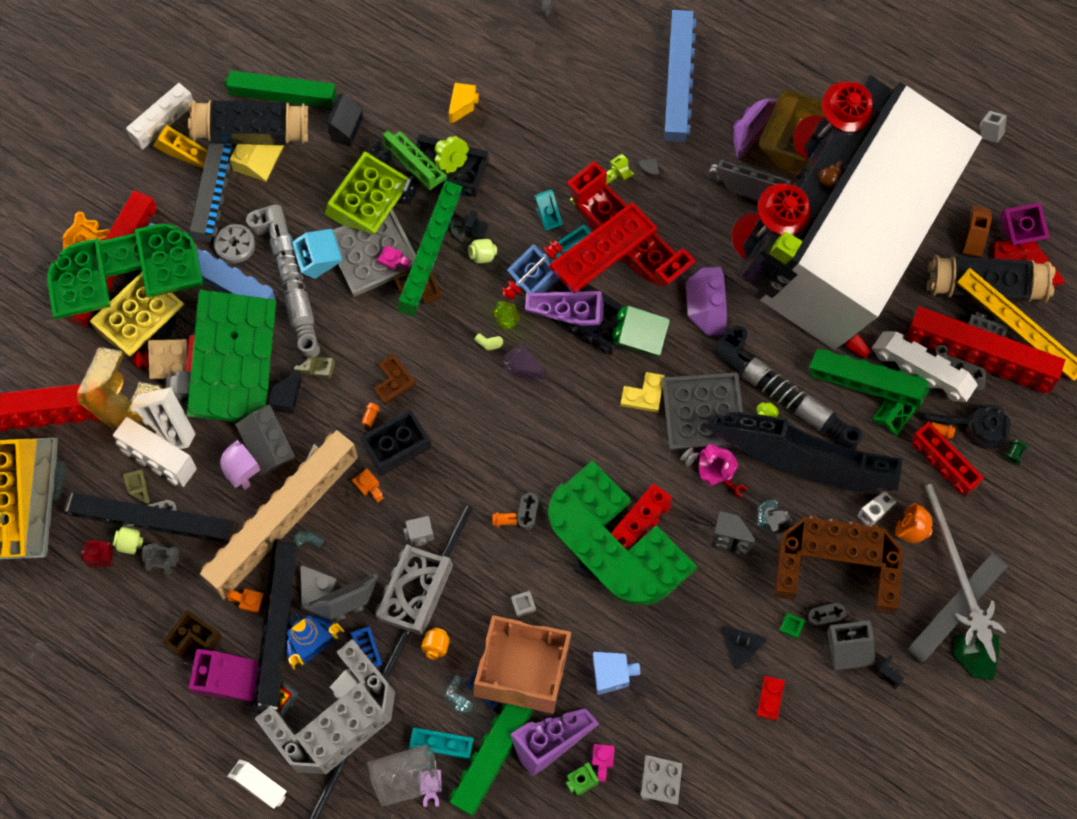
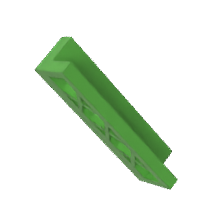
(412, 162)

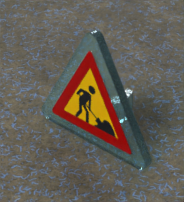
(286, 697)

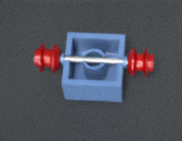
(533, 271)

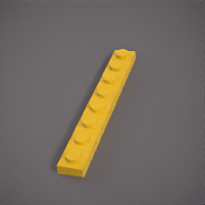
(1016, 320)

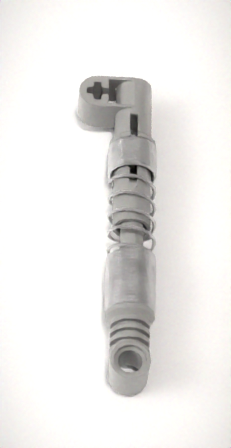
(297, 299)

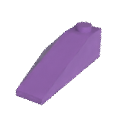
(576, 308)
(547, 740)

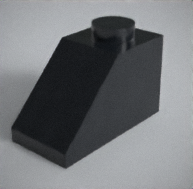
(285, 394)

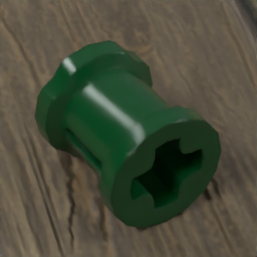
(1015, 452)

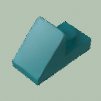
(548, 210)

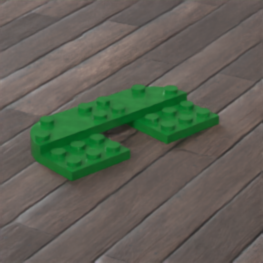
(80, 272)
(632, 576)

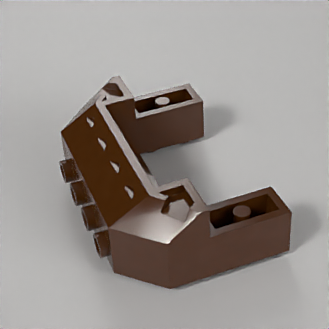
(845, 544)

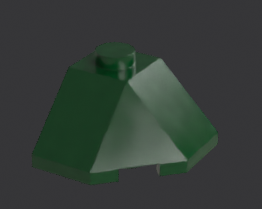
(975, 656)

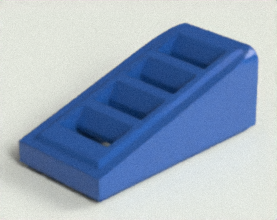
(367, 630)

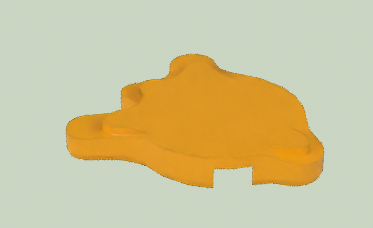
(82, 231)

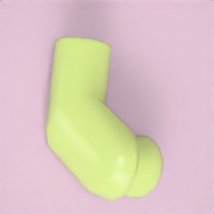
(490, 343)

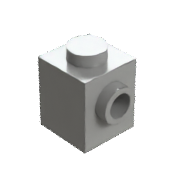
(993, 126)
(419, 531)

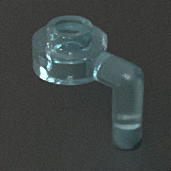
(462, 703)

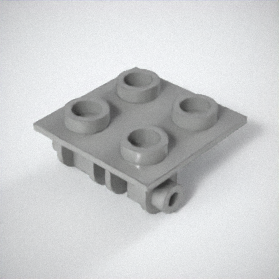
(661, 780)

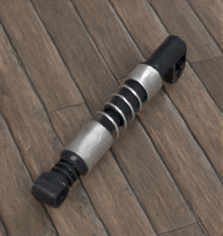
(760, 375)

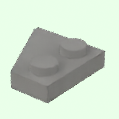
(315, 584)

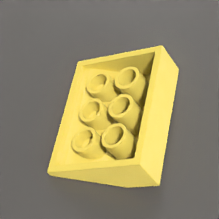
(134, 316)

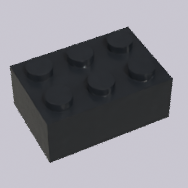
(395, 442)

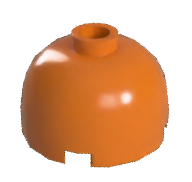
(915, 525)

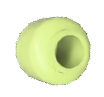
(482, 251)
(127, 540)

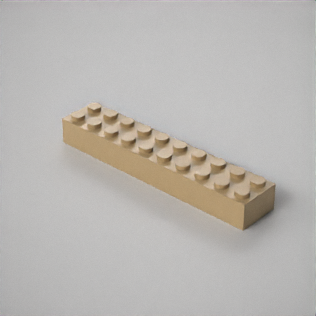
(279, 514)

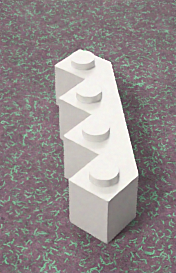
(915, 360)

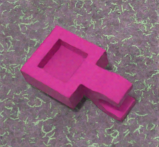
(393, 258)
(603, 758)

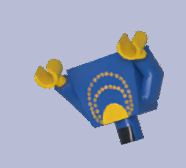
(308, 638)

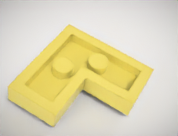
(646, 398)

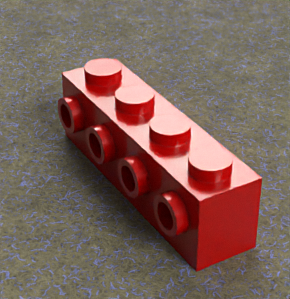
(946, 459)
(642, 517)

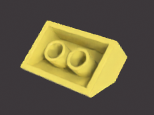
(255, 160)

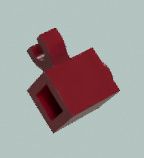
(97, 553)

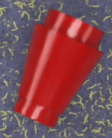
(857, 346)

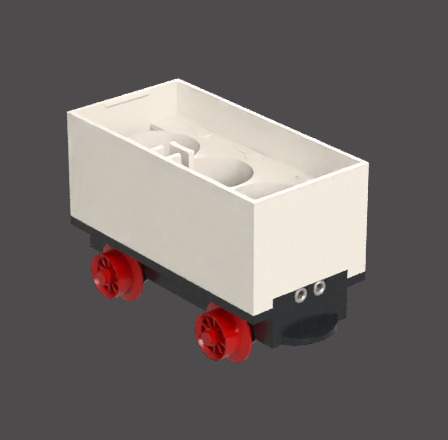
(862, 234)

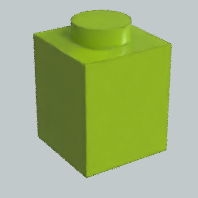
(785, 247)

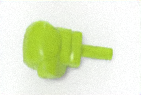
(767, 409)

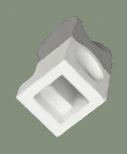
(876, 509)

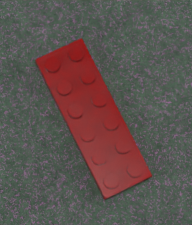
(603, 248)

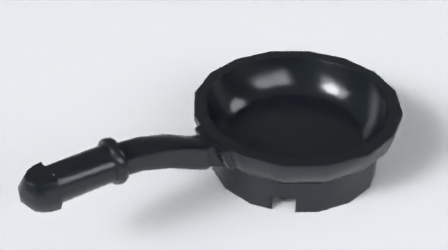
(984, 425)

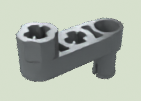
(976, 372)

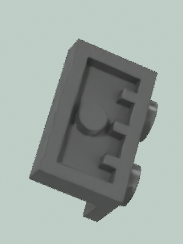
(979, 320)

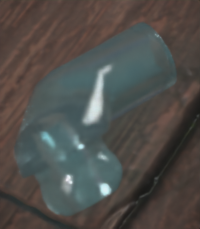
(761, 519)
(308, 536)

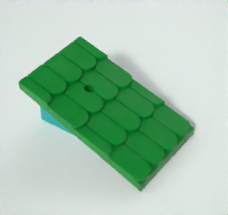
(230, 356)

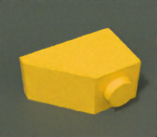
(462, 101)

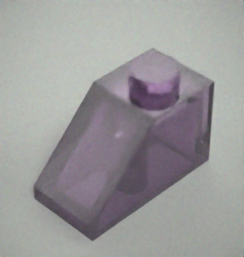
(523, 364)

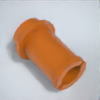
(370, 415)
(946, 431)
(504, 519)

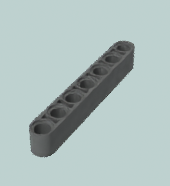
(946, 619)

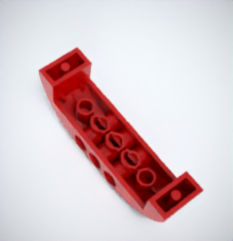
(598, 203)

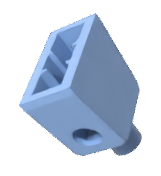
(612, 671)

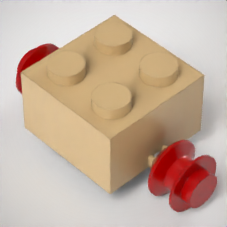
(163, 358)

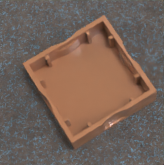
(522, 664)

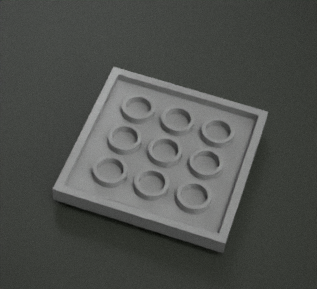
(361, 254)

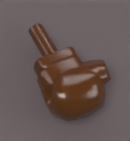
(830, 176)

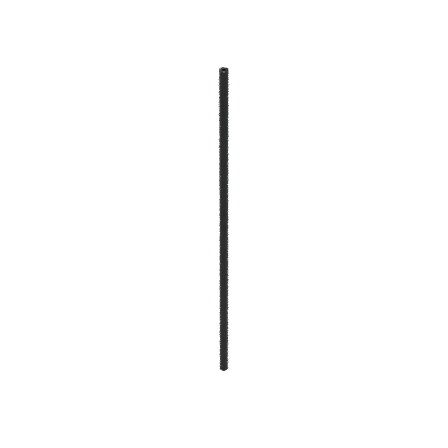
(390, 664)

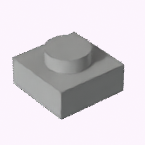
(523, 603)

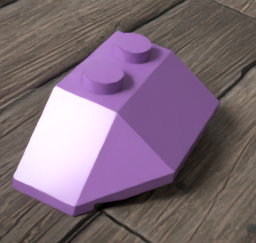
(752, 125)
(707, 301)

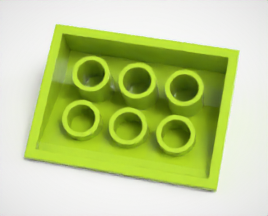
(366, 195)

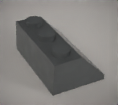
(265, 440)

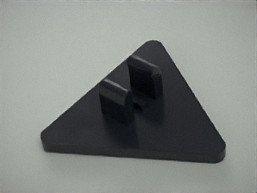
(742, 645)

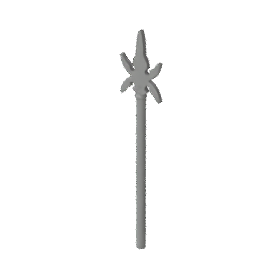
(979, 622)

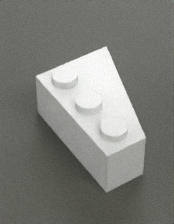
(165, 416)

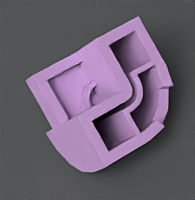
(238, 465)

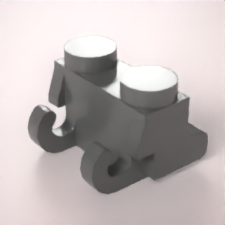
(779, 521)
(160, 557)

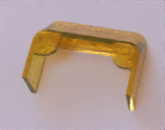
(788, 112)
(102, 387)

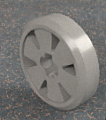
(224, 240)

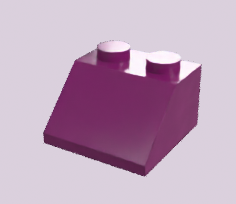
(1024, 224)

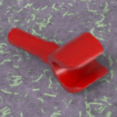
(735, 488)

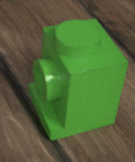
(590, 780)

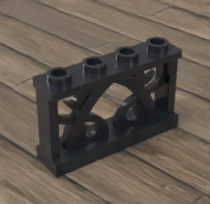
(474, 157)
(588, 332)

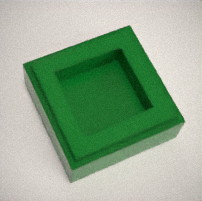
(792, 626)

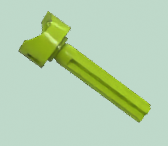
(618, 170)

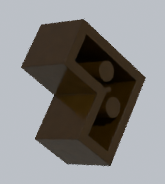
(188, 631)

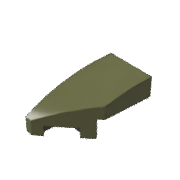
(317, 367)
(136, 485)

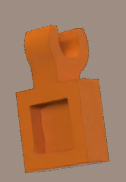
(368, 484)
(249, 600)

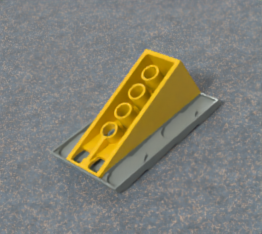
(26, 496)

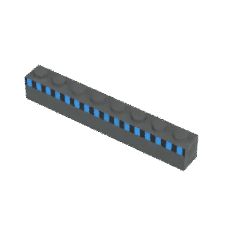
(210, 191)

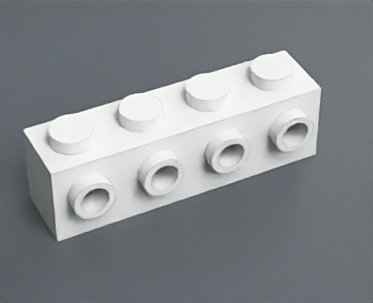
(162, 113)

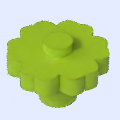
(451, 154)

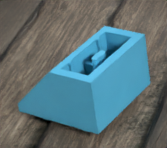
(317, 252)

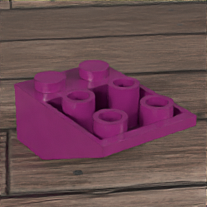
(223, 676)

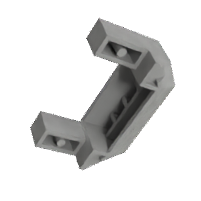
(339, 727)

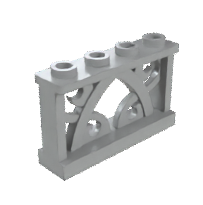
(422, 615)

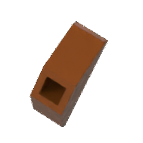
(977, 231)

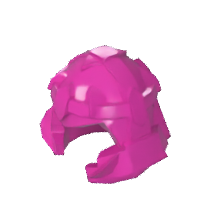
(716, 464)

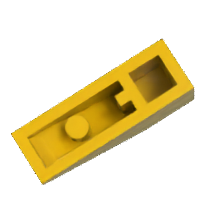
(180, 147)

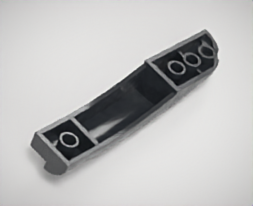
(806, 455)

